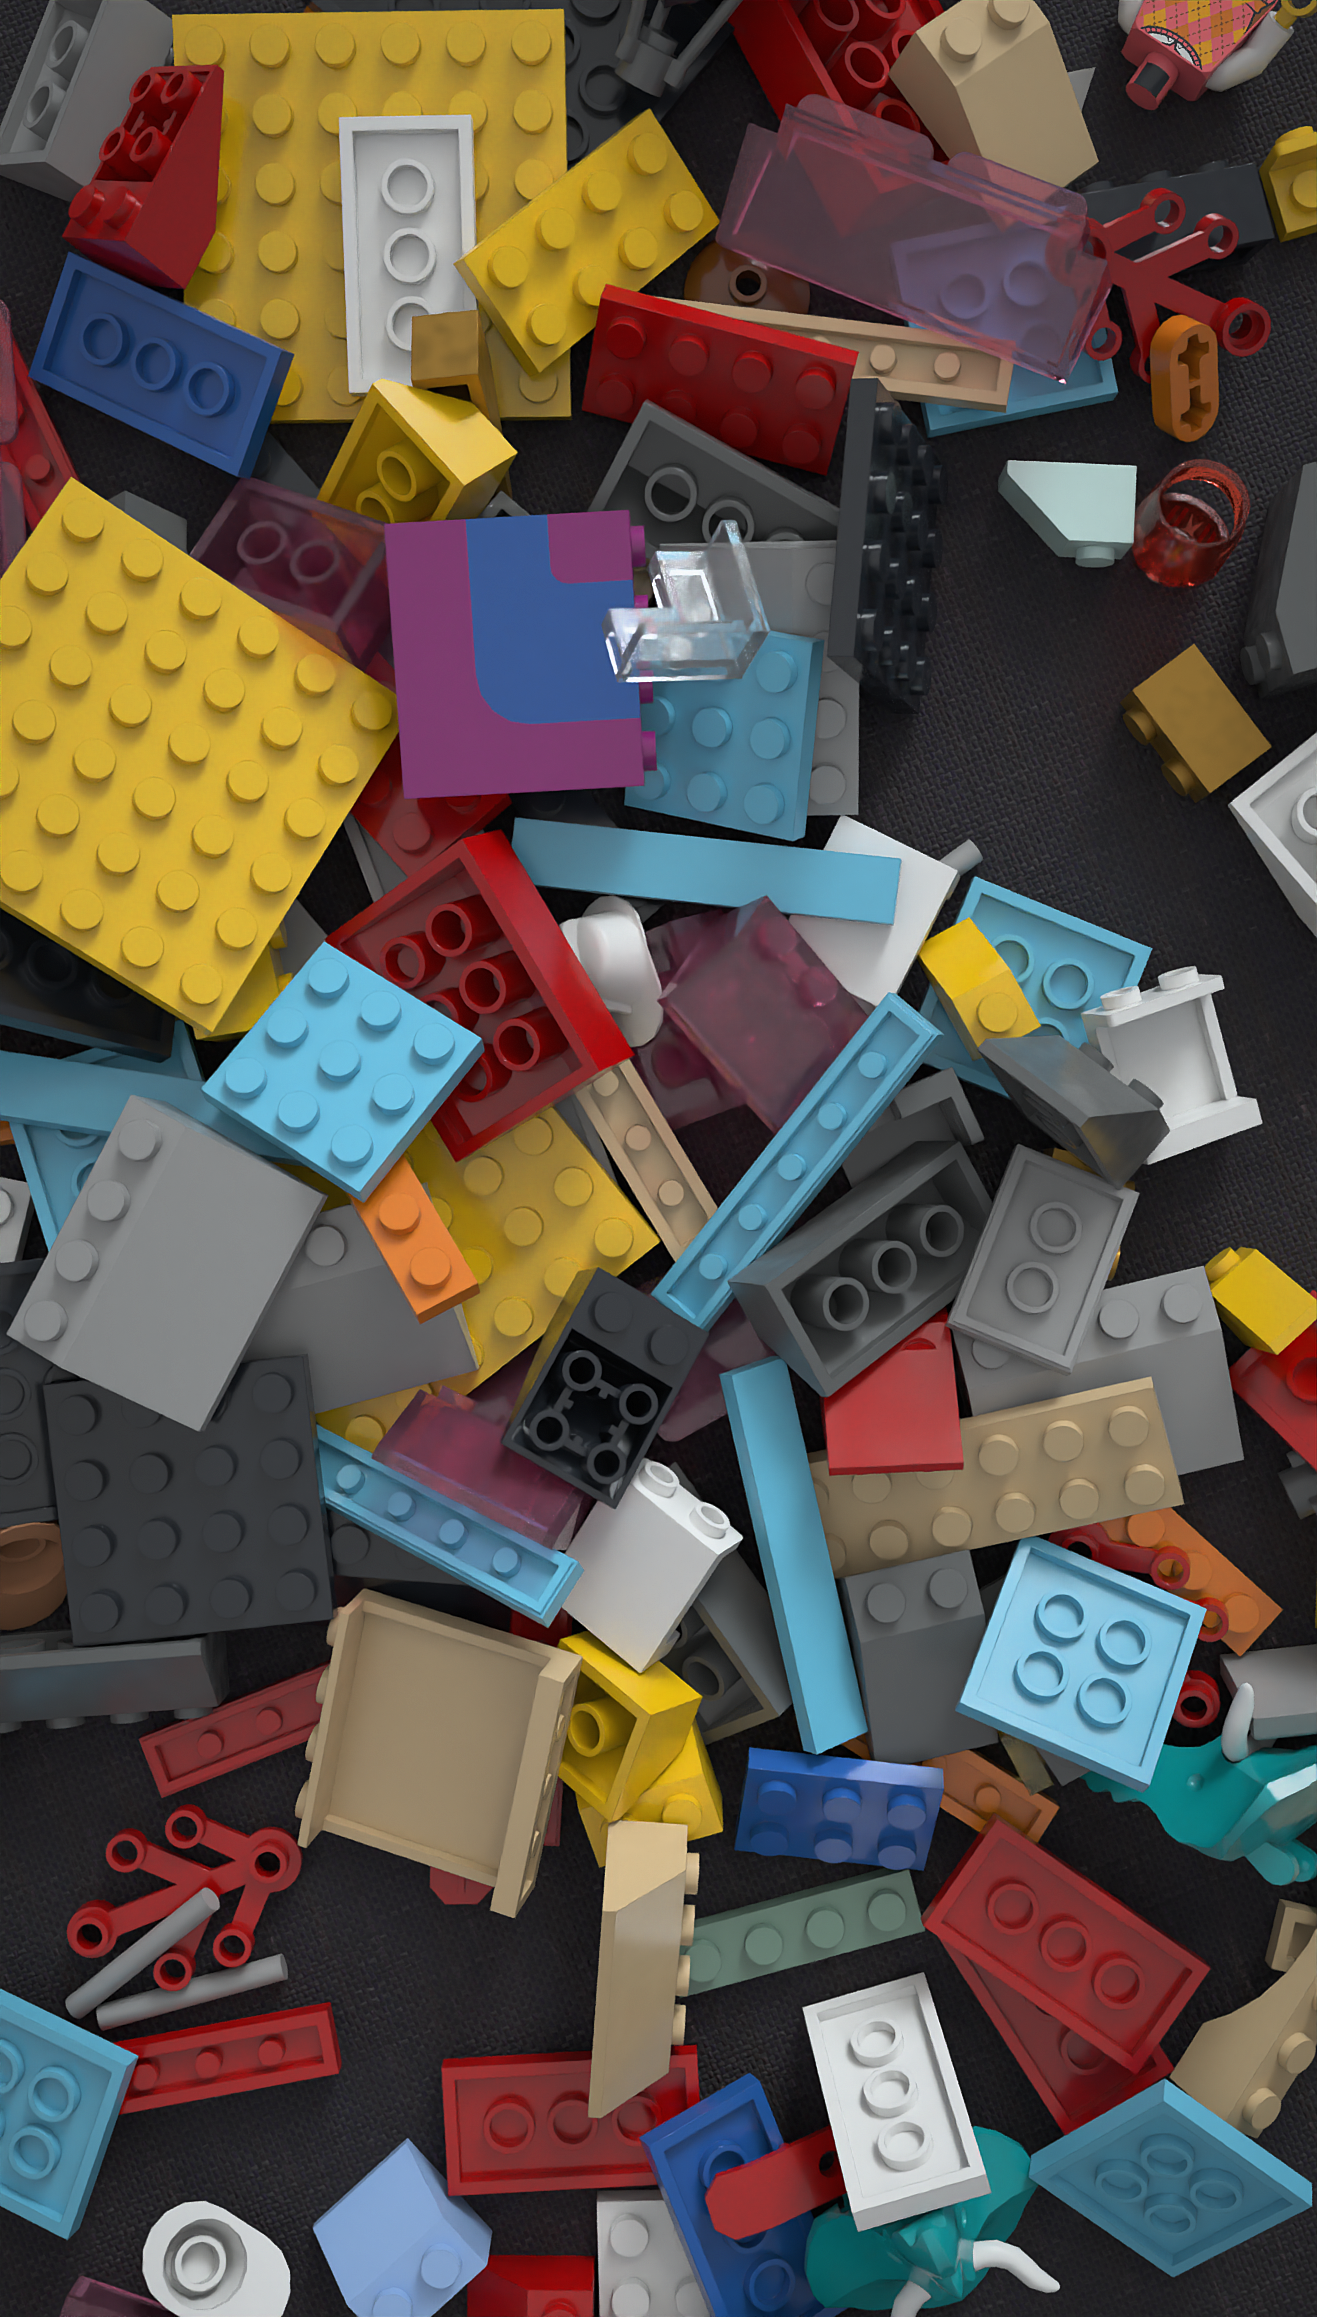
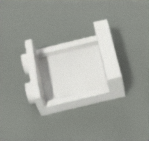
(877, 956)
(1177, 1050)
(646, 1564)

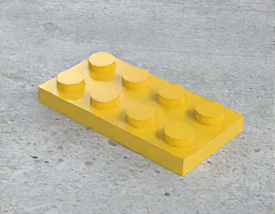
(601, 223)

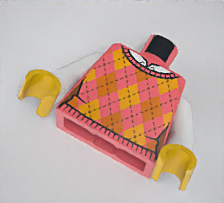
(1201, 44)

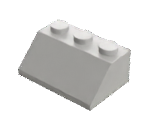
(78, 89)

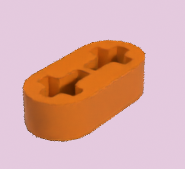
(1189, 377)

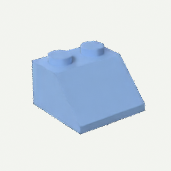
(402, 2239)

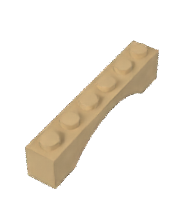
(1252, 2056)

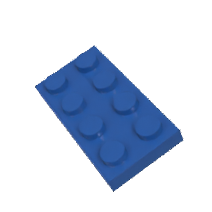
(160, 365)
(747, 2275)

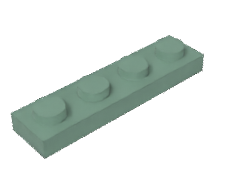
(802, 1928)

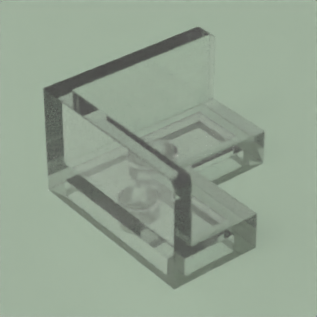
(705, 619)

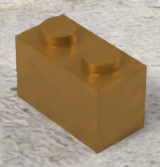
(1193, 725)

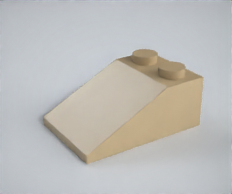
(997, 87)

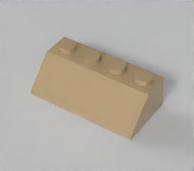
(641, 1959)

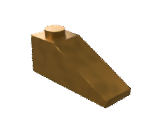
(455, 361)

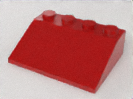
(834, 52)
(492, 958)

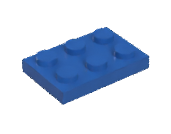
(838, 1809)

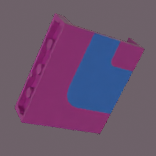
(509, 657)

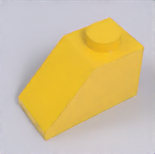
(975, 987)
(1258, 1299)

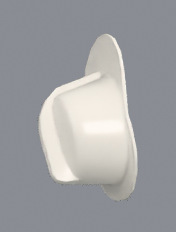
(619, 964)
(214, 2265)

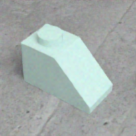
(1075, 506)

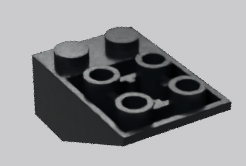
(601, 1384)

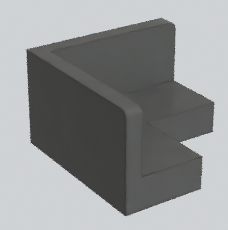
(920, 1112)

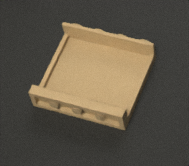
(439, 1742)

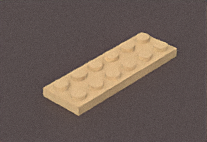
(1021, 1478)

